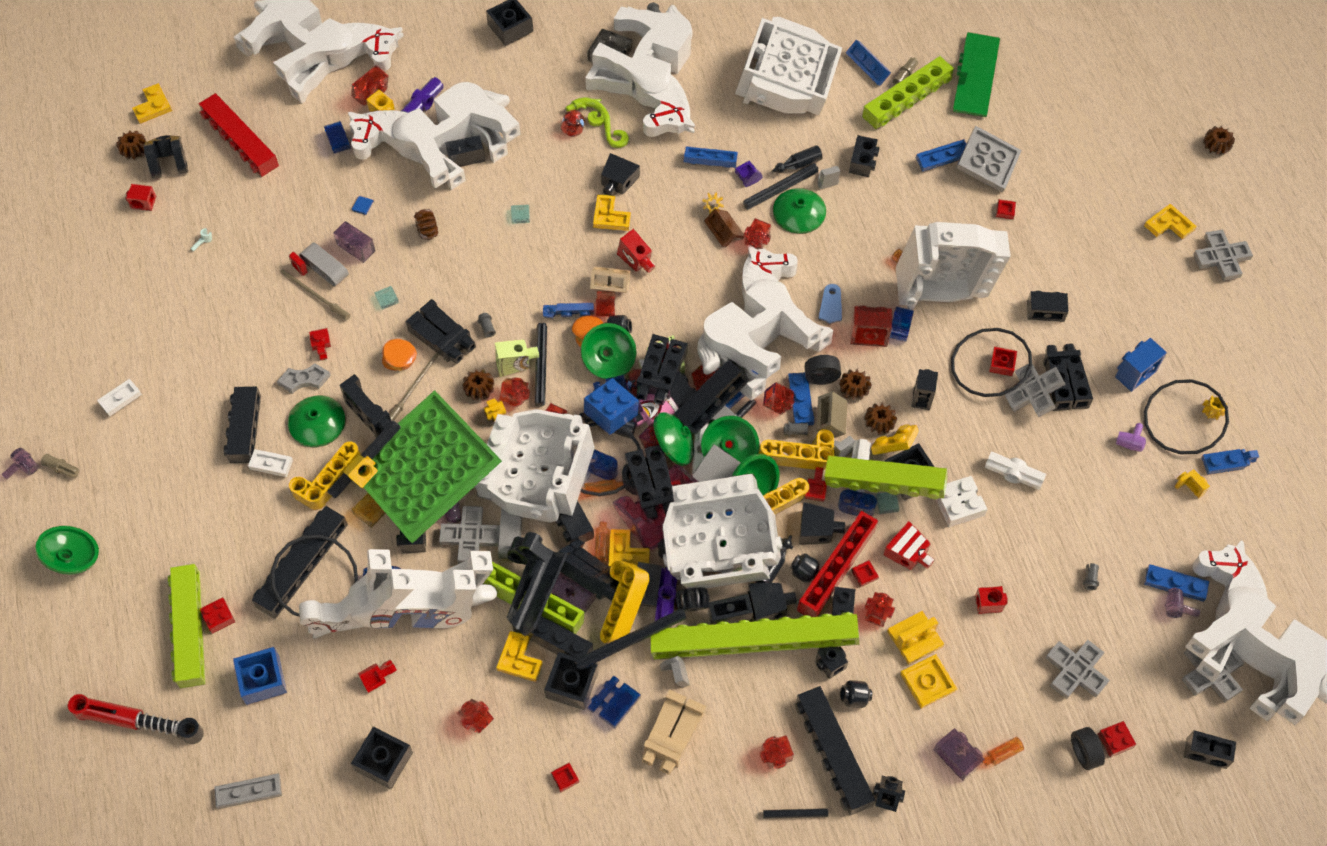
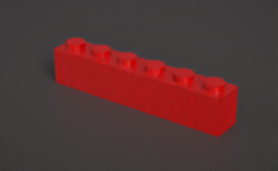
(238, 135)
(837, 565)

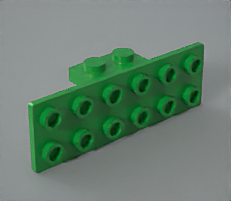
(976, 74)

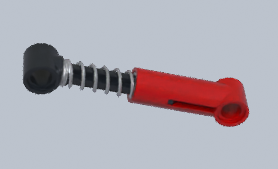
(133, 718)

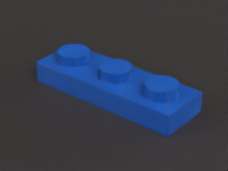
(868, 62)
(940, 155)
(710, 157)
(802, 405)
(1166, 579)

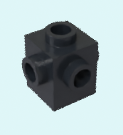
(831, 660)
(889, 793)

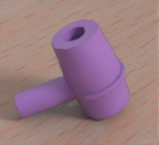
(1132, 440)

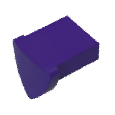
(748, 174)

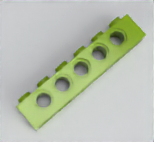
(908, 92)

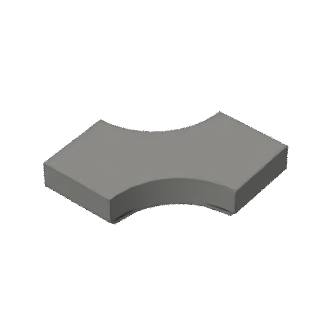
(295, 379)

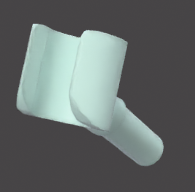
(204, 238)

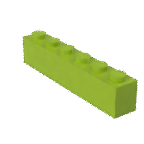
(886, 477)
(556, 609)
(187, 626)

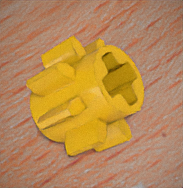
(710, 198)
(1213, 408)
(493, 409)

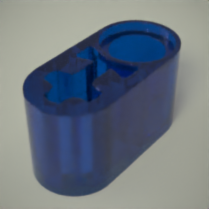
(337, 137)
(901, 323)
(604, 466)
(856, 496)

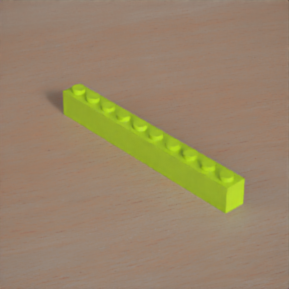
(756, 636)

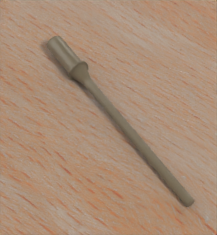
(334, 307)
(399, 407)

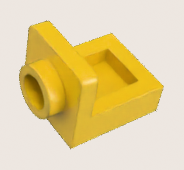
(1194, 482)

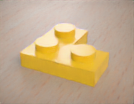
(155, 107)
(607, 218)
(1170, 218)
(900, 441)
(621, 550)
(515, 662)

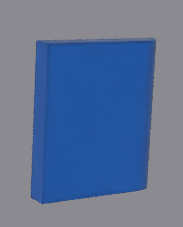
(362, 205)

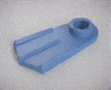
(831, 304)

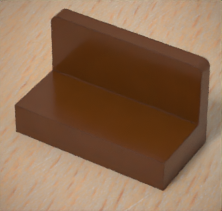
(723, 227)

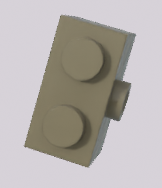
(832, 414)

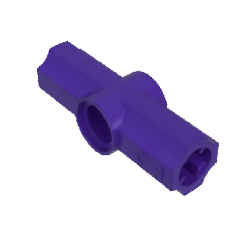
(425, 97)
(666, 588)

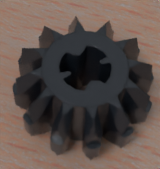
(692, 599)

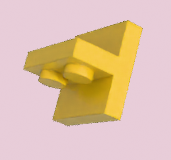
(916, 637)

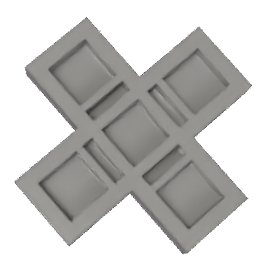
(1223, 255)
(1035, 390)
(469, 533)
(1077, 669)
(1224, 684)

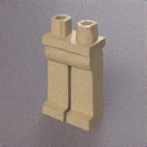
(672, 748)

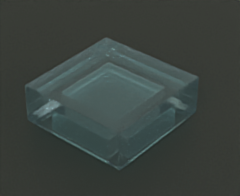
(520, 214)
(386, 297)
(887, 503)

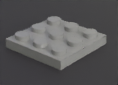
(988, 159)

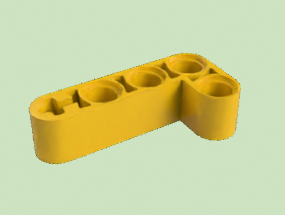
(795, 450)
(341, 458)
(778, 504)
(626, 600)

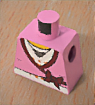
(649, 409)

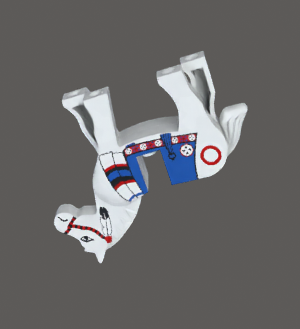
(387, 593)

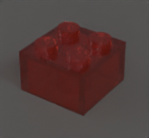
(871, 326)

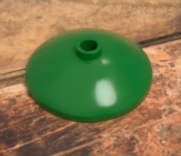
(799, 217)
(619, 346)
(318, 429)
(734, 429)
(674, 438)
(763, 469)
(66, 550)

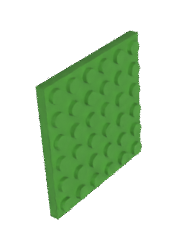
(428, 466)

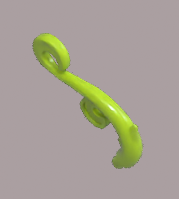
(598, 121)

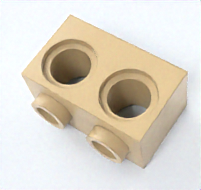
(610, 279)

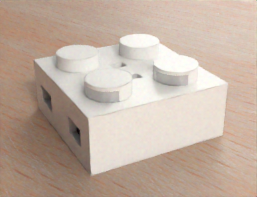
(961, 502)

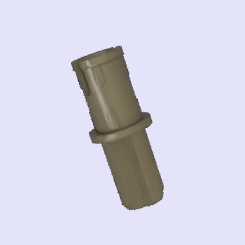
(906, 70)
(59, 466)

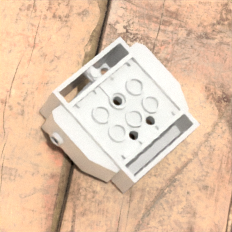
(781, 66)
(950, 263)
(546, 442)
(695, 541)

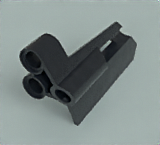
(537, 580)

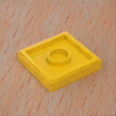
(928, 681)

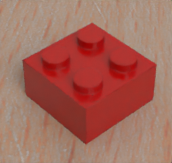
(1003, 361)
(217, 615)
(1117, 739)

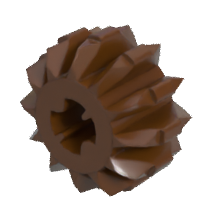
(1219, 140)
(131, 144)
(426, 224)
(855, 384)
(472, 387)
(887, 419)

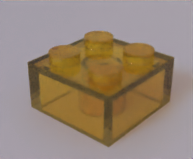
(368, 510)

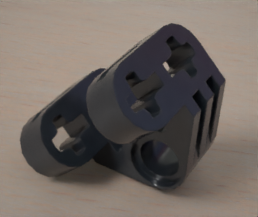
(163, 147)

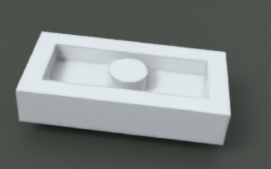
(119, 397)
(270, 463)

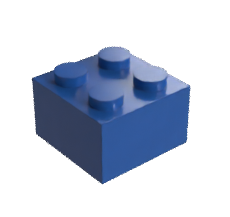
(1140, 364)
(611, 406)
(260, 675)

